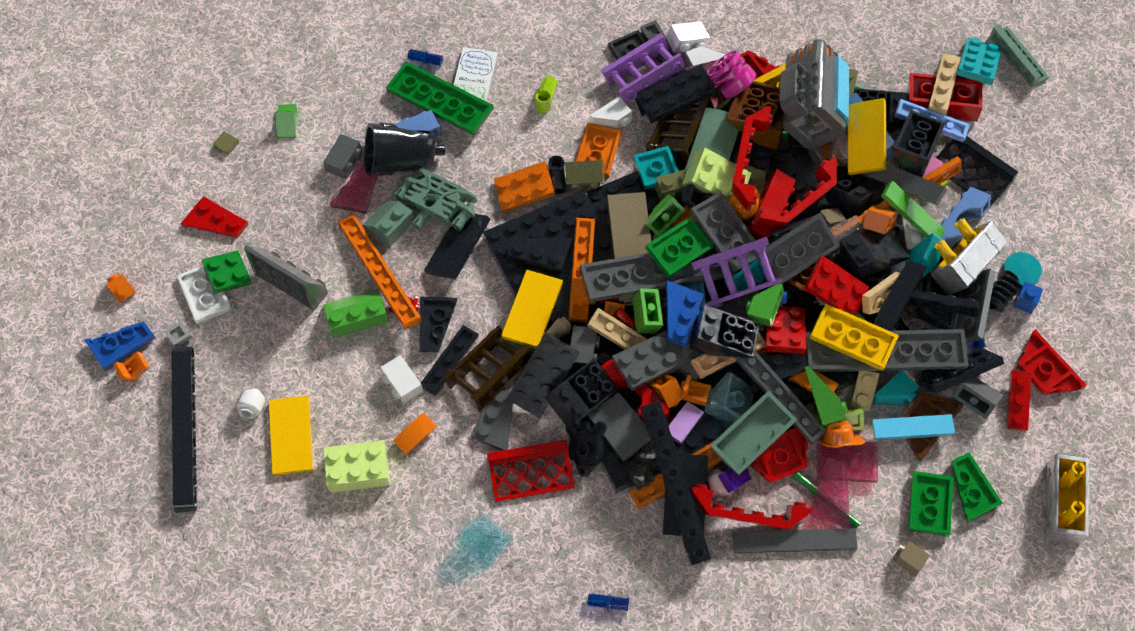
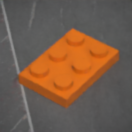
(524, 187)

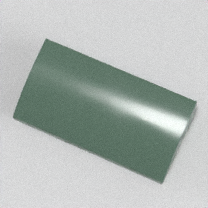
(714, 134)
(753, 433)

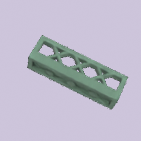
(1018, 55)

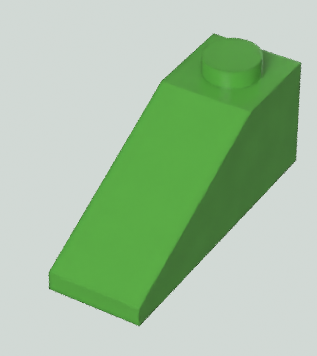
(827, 402)

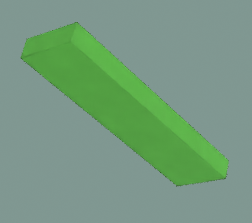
(911, 210)

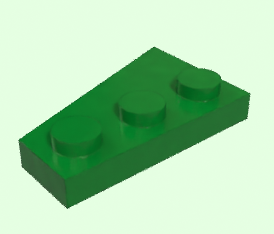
(973, 488)

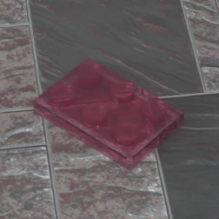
(860, 460)

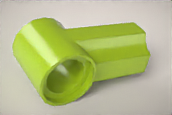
(545, 94)

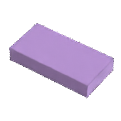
(685, 422)

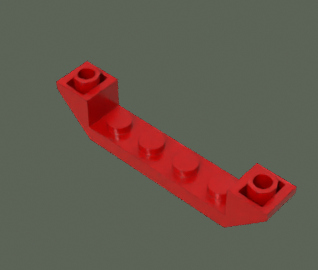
(755, 122)
(828, 178)
(793, 514)

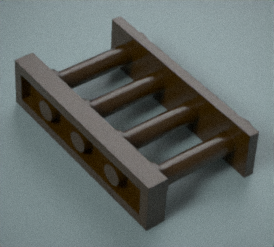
(662, 127)
(493, 384)

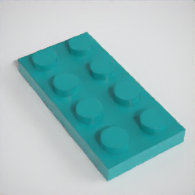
(979, 61)

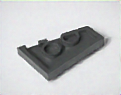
(495, 422)

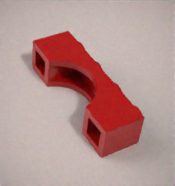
(646, 393)

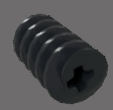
(1004, 290)

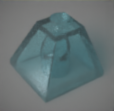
(729, 399)
(483, 540)

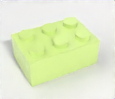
(712, 173)
(356, 466)

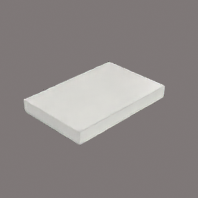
(200, 295)

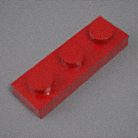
(1019, 400)

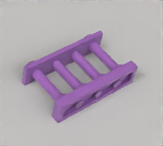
(636, 58)
(722, 261)

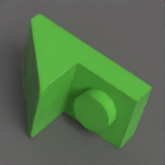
(286, 121)

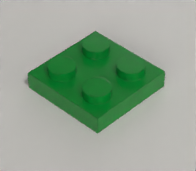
(226, 271)

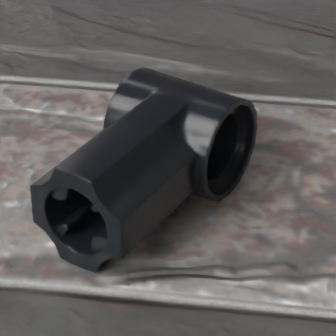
(557, 174)

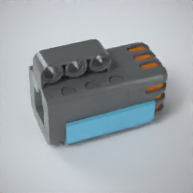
(815, 94)

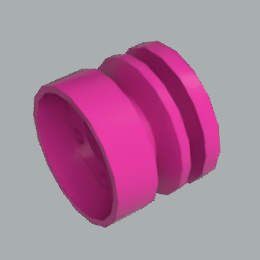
(731, 74)

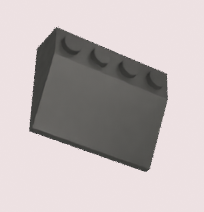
(286, 277)

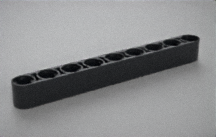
(183, 430)

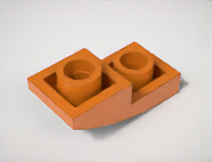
(415, 433)

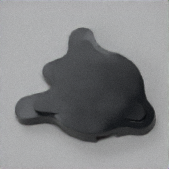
(586, 446)

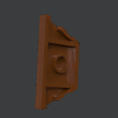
(929, 406)

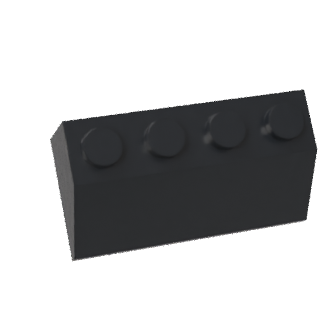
(917, 142)
(801, 167)

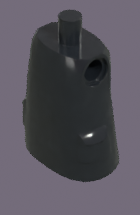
(398, 149)

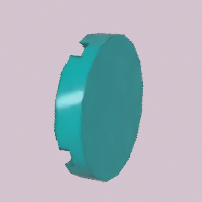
(1024, 266)

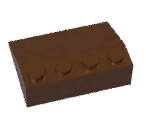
(752, 100)

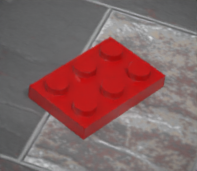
(836, 286)
(787, 331)

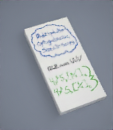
(476, 71)

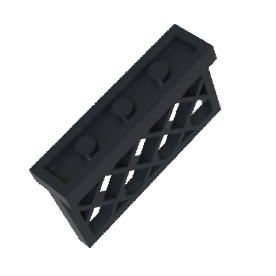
(986, 159)

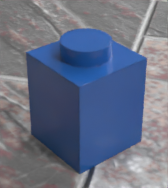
(1028, 297)

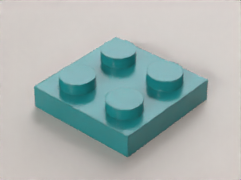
(654, 164)

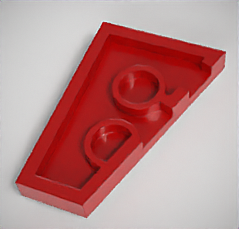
(214, 218)

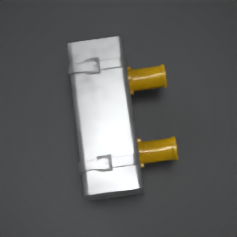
(969, 257)
(1067, 499)

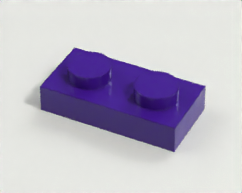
(732, 481)

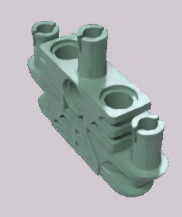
(436, 199)

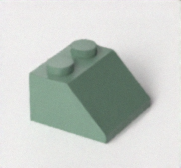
(389, 221)

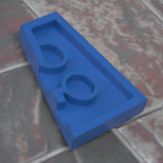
(681, 312)
(120, 344)

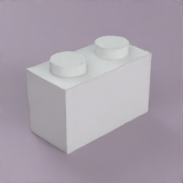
(687, 36)
(401, 379)

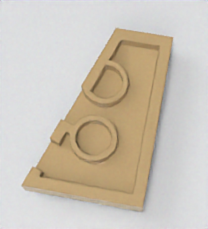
(875, 298)

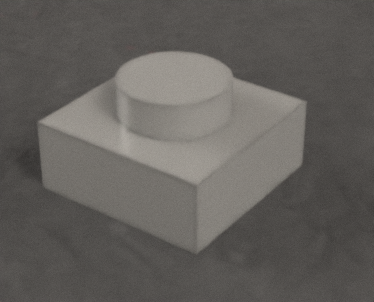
(178, 334)

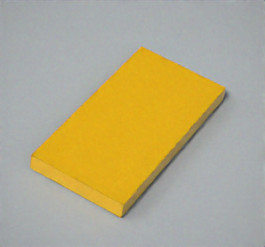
(867, 136)
(532, 309)
(854, 337)
(290, 435)

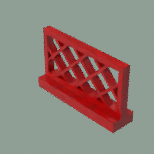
(530, 453)

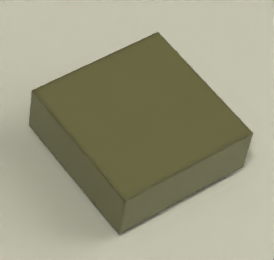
(226, 143)

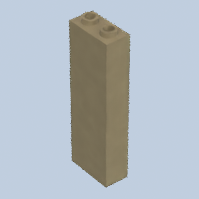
(628, 228)

